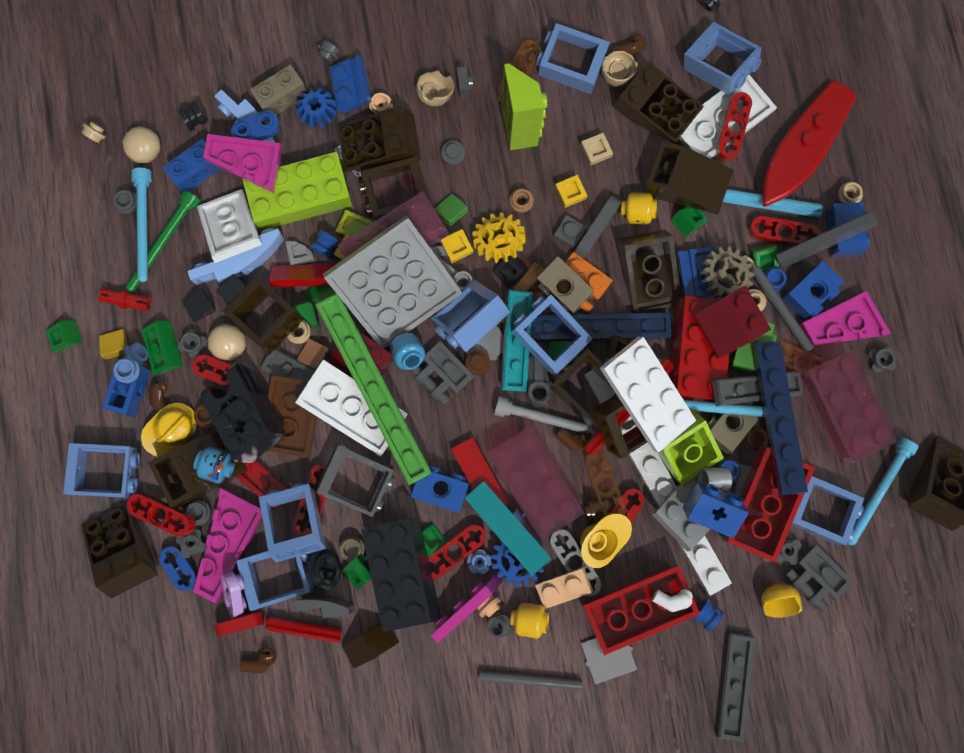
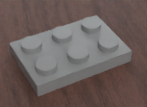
(673, 518)

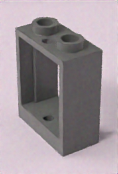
(375, 502)

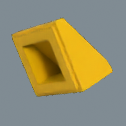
(112, 344)

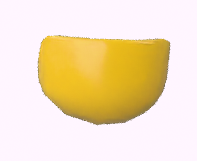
(781, 601)

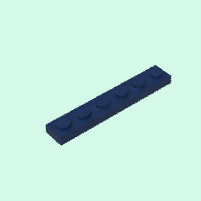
(603, 326)
(780, 419)

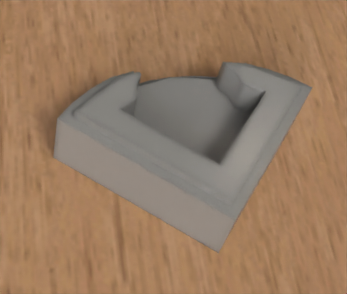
(298, 253)

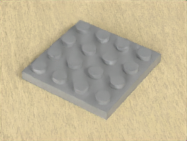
(393, 282)

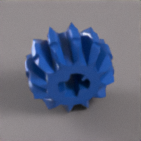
(316, 100)

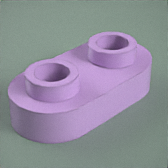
(232, 594)

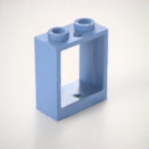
(719, 36)
(566, 76)
(461, 308)
(568, 353)
(77, 467)
(853, 512)
(296, 546)
(251, 584)

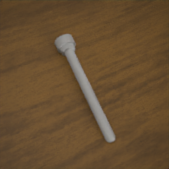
(506, 408)

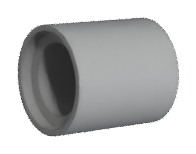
(718, 477)

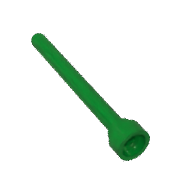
(187, 202)

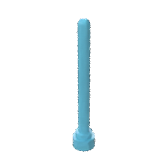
(141, 178)
(727, 409)
(904, 449)

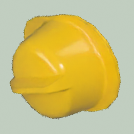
(168, 429)
(604, 540)

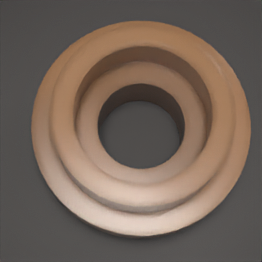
(521, 193)

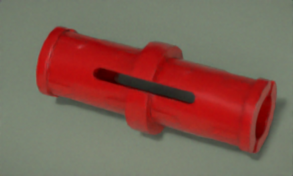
(124, 299)

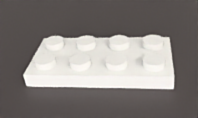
(706, 128)
(648, 394)
(339, 402)

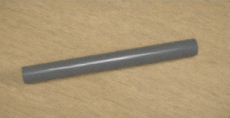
(782, 309)
(532, 680)

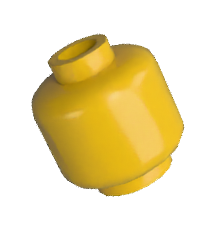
(639, 208)
(530, 620)

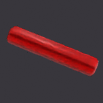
(303, 629)

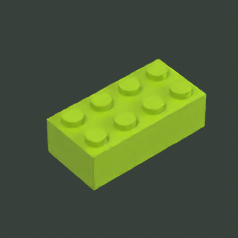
(300, 192)

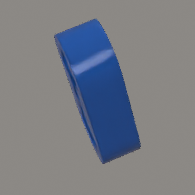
(174, 572)

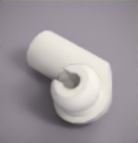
(674, 603)

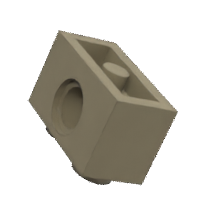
(279, 91)
(558, 272)
(727, 438)

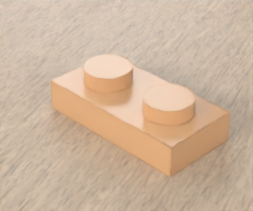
(564, 587)

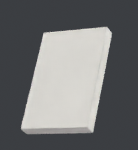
(228, 226)

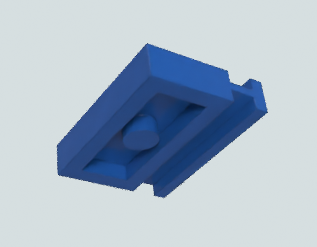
(350, 84)
(689, 269)

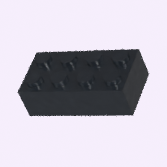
(401, 574)

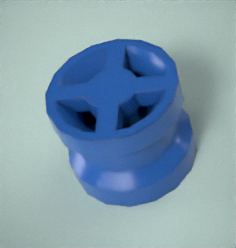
(324, 244)
(709, 615)

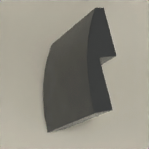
(330, 606)

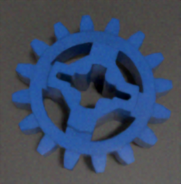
(513, 569)

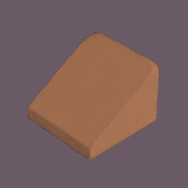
(313, 354)

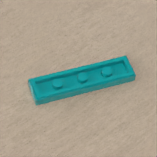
(515, 354)
(508, 528)

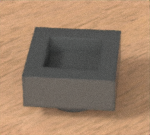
(465, 82)
(570, 232)

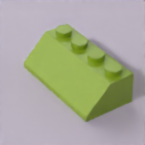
(522, 108)

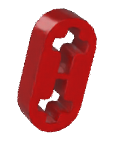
(209, 375)
(634, 509)
(238, 624)

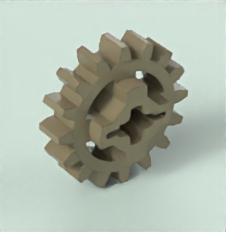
(726, 263)

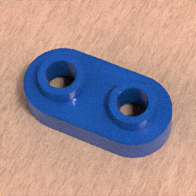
(255, 128)

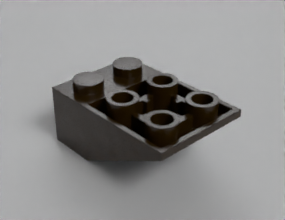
(658, 104)
(378, 139)
(688, 178)
(176, 472)
(117, 551)

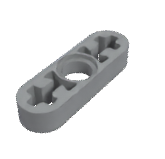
(571, 542)

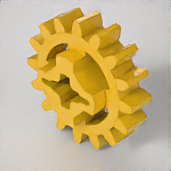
(499, 238)

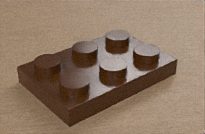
(296, 420)

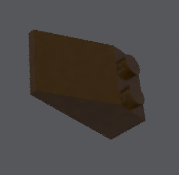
(650, 271)
(940, 485)

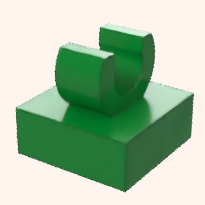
(357, 573)

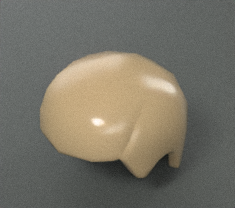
(619, 68)
(434, 88)
(141, 145)
(226, 342)

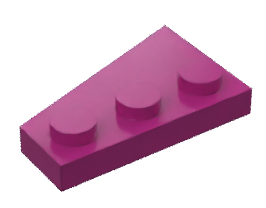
(245, 158)
(846, 322)
(465, 608)

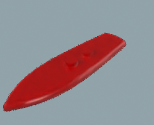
(807, 142)

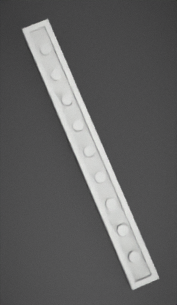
(660, 486)

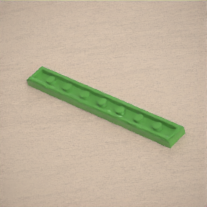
(373, 389)

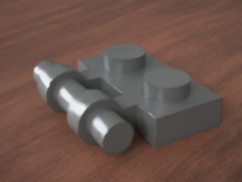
(448, 368)
(824, 572)

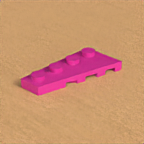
(229, 537)

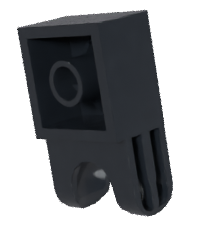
(243, 416)

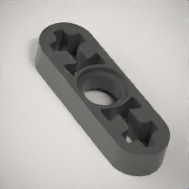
(598, 227)

